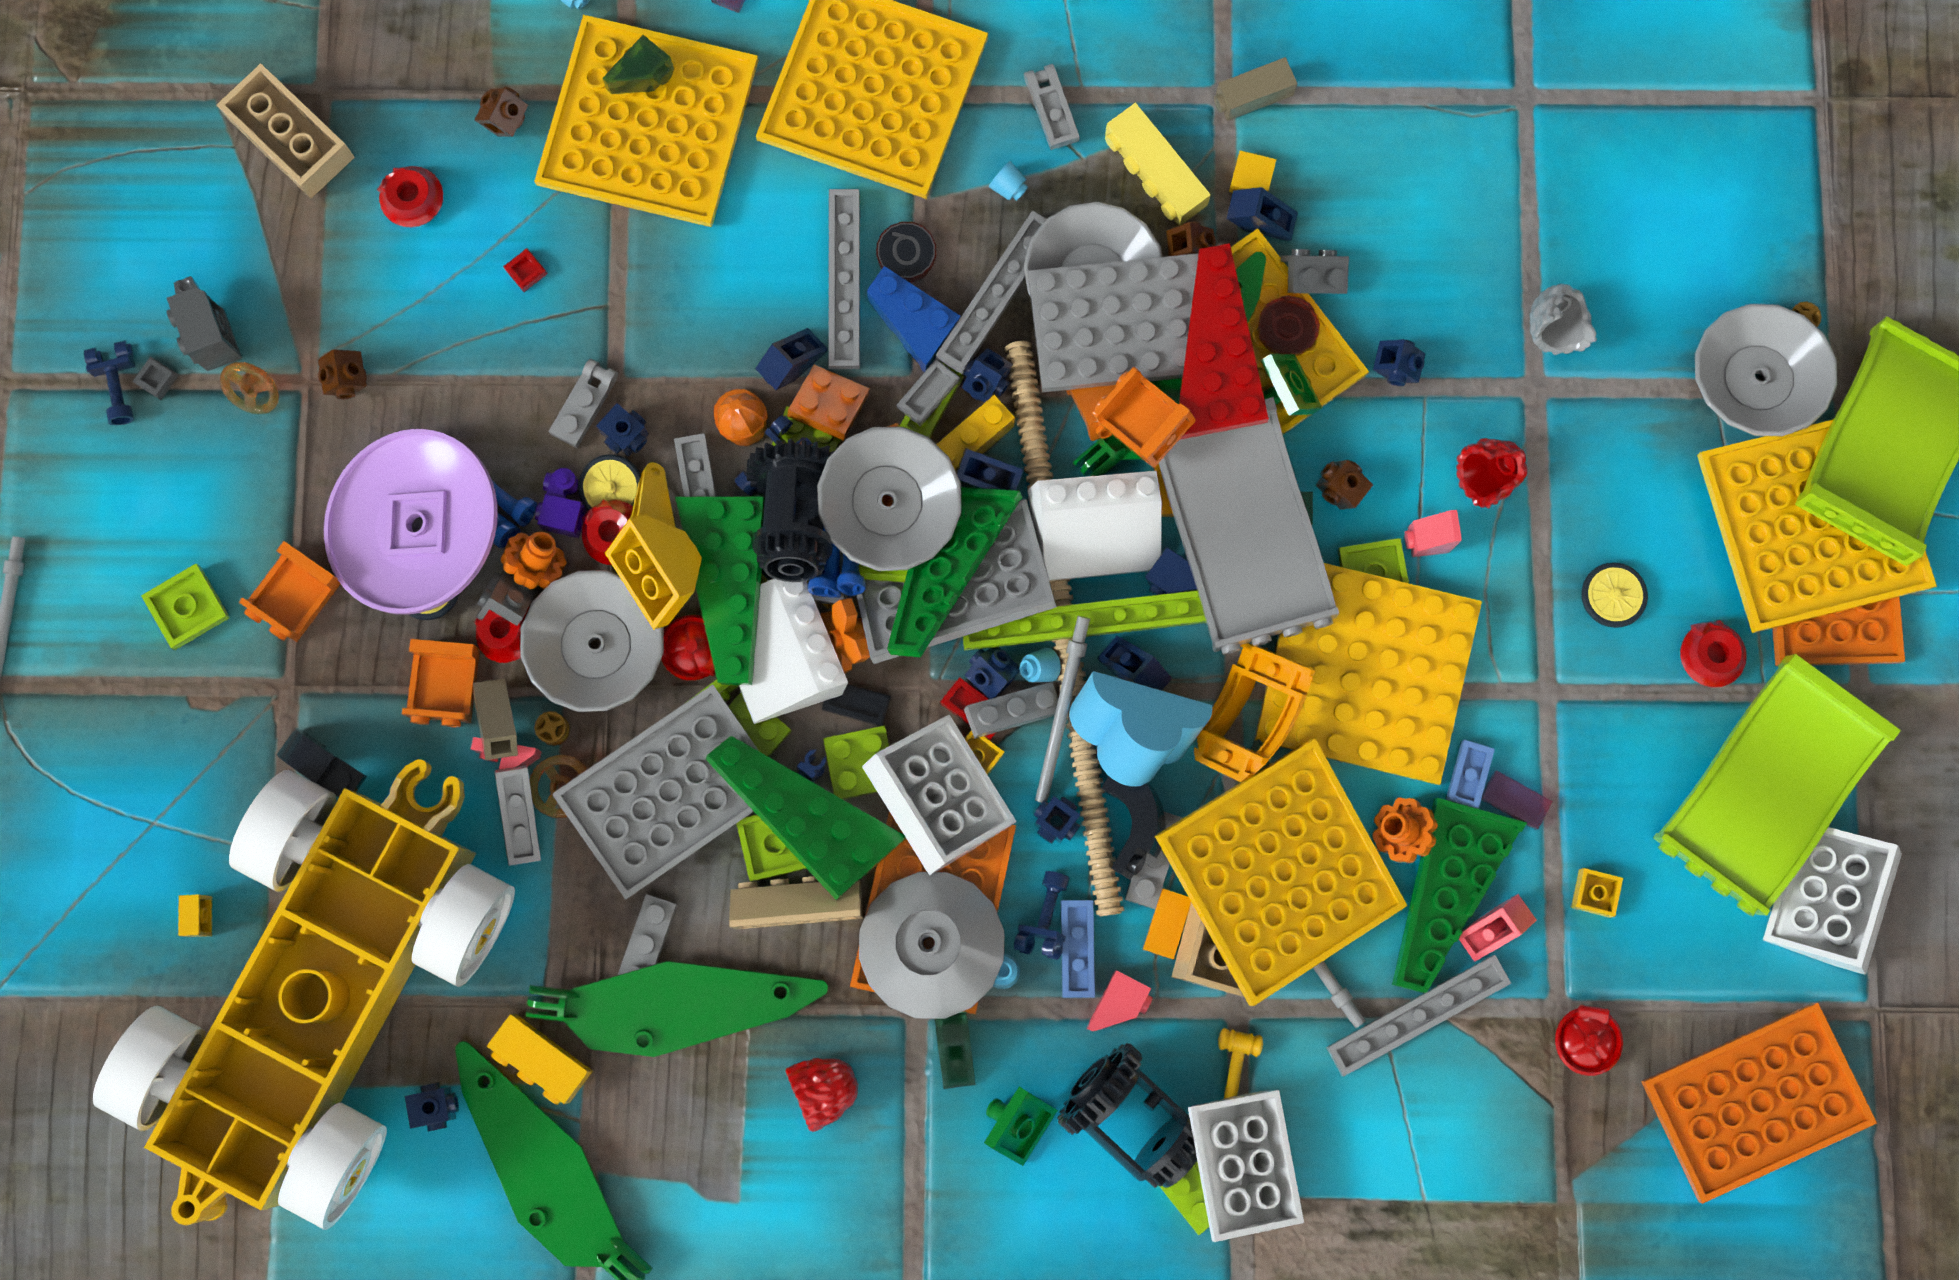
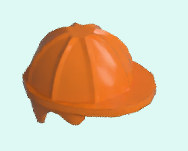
(741, 417)

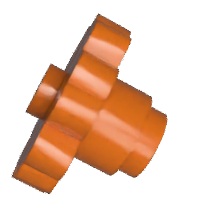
(533, 559)
(1405, 830)

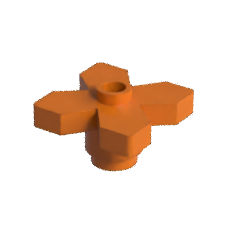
(846, 633)

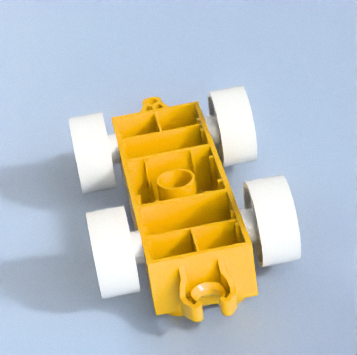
(263, 1091)

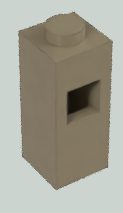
(1255, 89)
(495, 719)

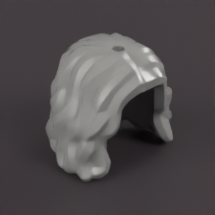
(1561, 320)

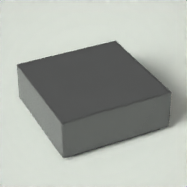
(155, 378)

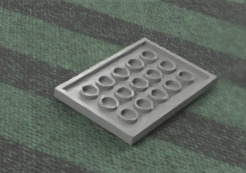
(1112, 318)
(1004, 588)
(658, 794)

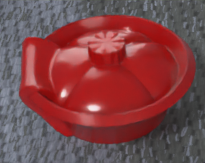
(410, 196)
(602, 526)
(498, 637)
(687, 649)
(1713, 654)
(1589, 1040)

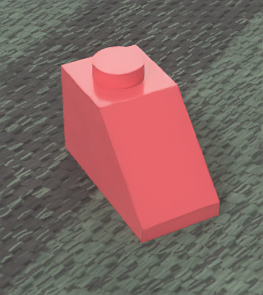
(1433, 534)
(1497, 927)
(1120, 1002)

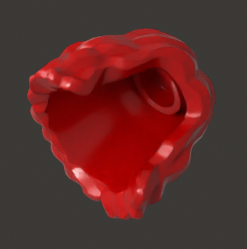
(1490, 470)
(823, 1090)

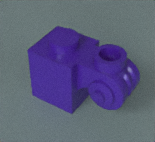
(557, 512)

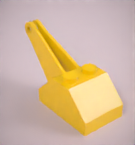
(653, 555)

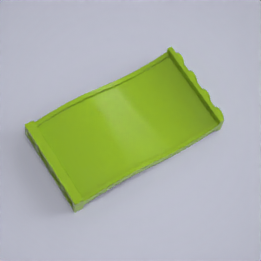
(1890, 444)
(1775, 785)

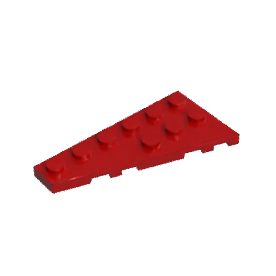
(1220, 365)

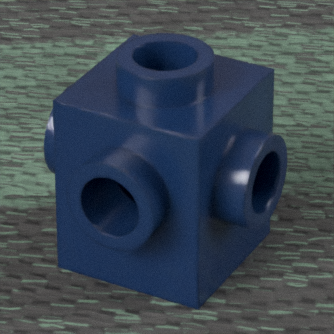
(1399, 361)
(987, 376)
(623, 430)
(992, 671)
(1063, 809)
(421, 1110)

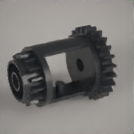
(792, 535)
(1101, 1091)

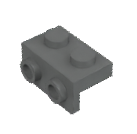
(1318, 273)
(505, 598)

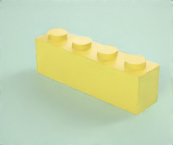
(1156, 164)

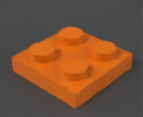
(828, 402)

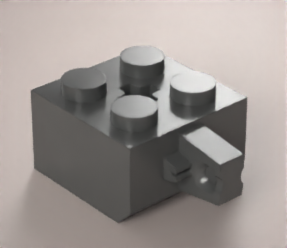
(201, 326)

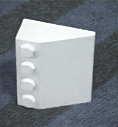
(1097, 524)
(792, 654)
(938, 794)
(1836, 900)
(1245, 1165)

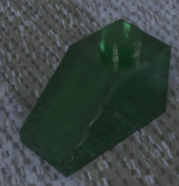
(640, 69)
(955, 1051)

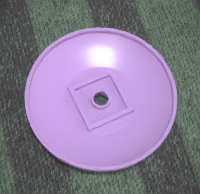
(373, 515)

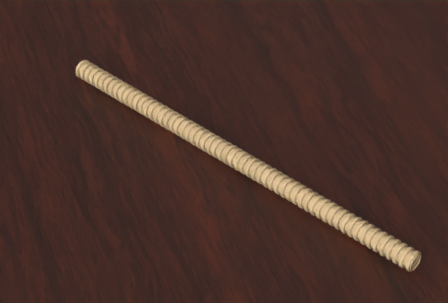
(1083, 752)

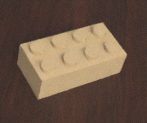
(285, 130)

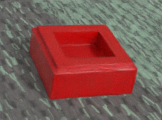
(525, 270)

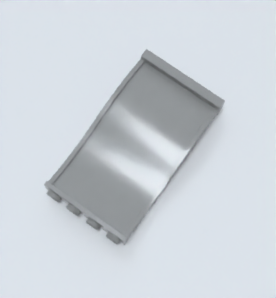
(1247, 535)

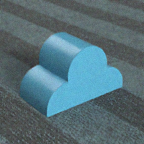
(1135, 726)

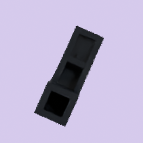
(318, 764)
(1147, 821)

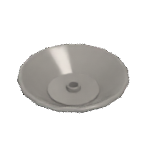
(1090, 236)
(1780, 347)
(913, 475)
(559, 640)
(965, 951)

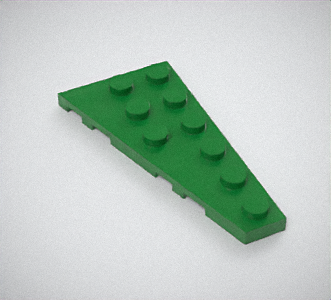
(727, 578)
(938, 583)
(818, 827)
(1450, 887)

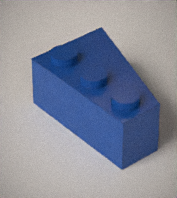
(912, 315)

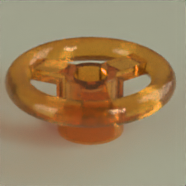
(250, 384)
(548, 766)

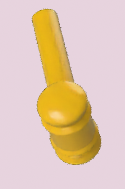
(1240, 1044)

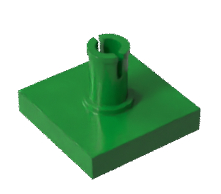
(1290, 385)
(1018, 1124)

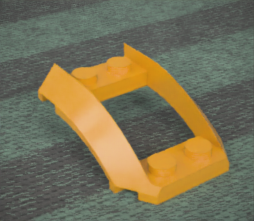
(1268, 668)

